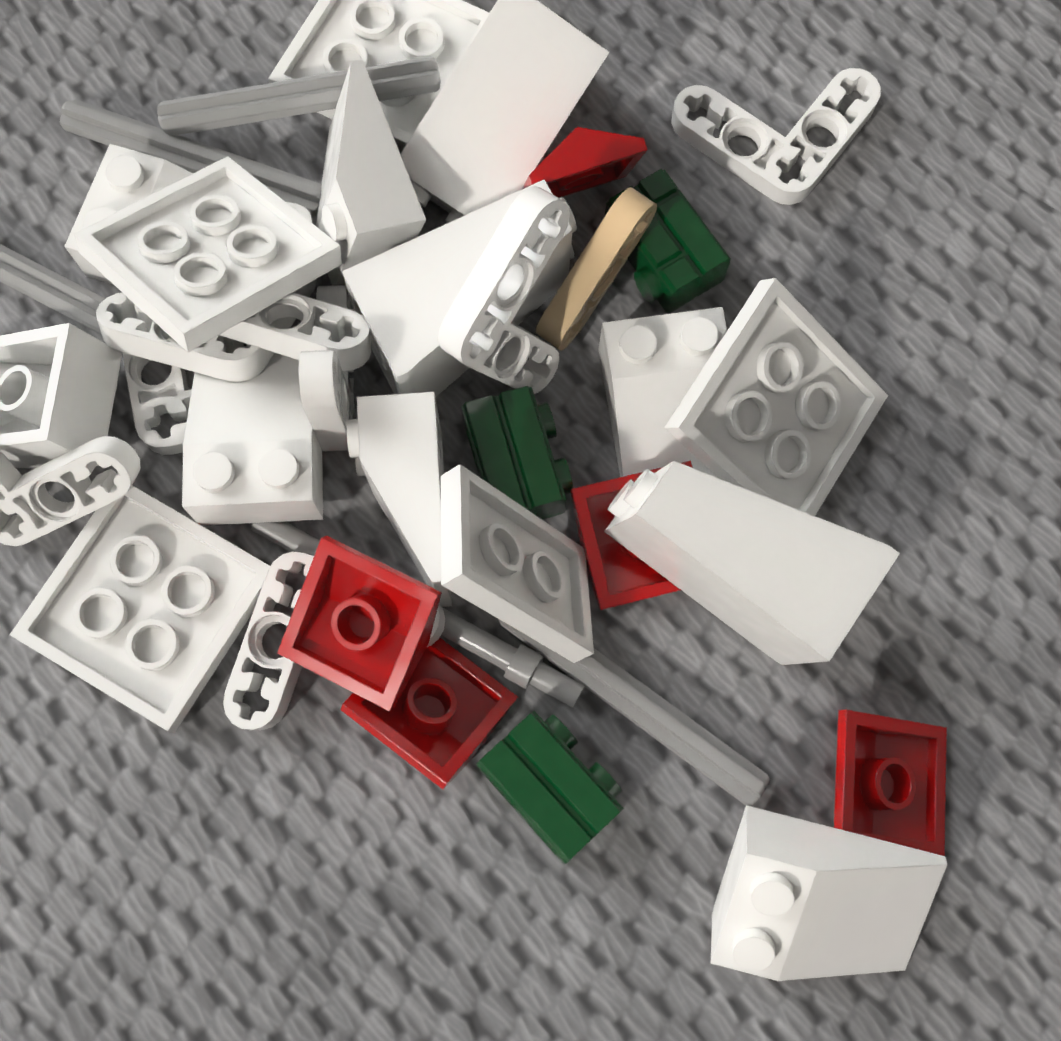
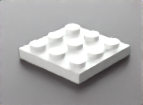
(381, 35)
(208, 252)
(777, 403)
(144, 606)

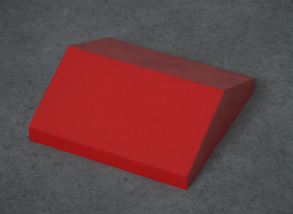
(588, 160)
(614, 571)
(360, 623)
(440, 714)
(891, 780)

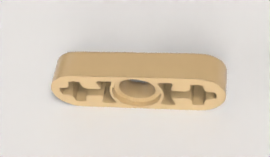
(596, 268)

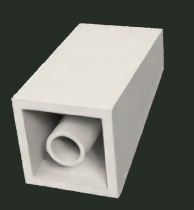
(500, 107)
(416, 283)
(750, 560)

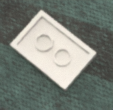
(514, 565)

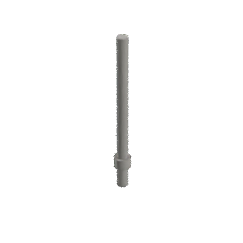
(521, 665)

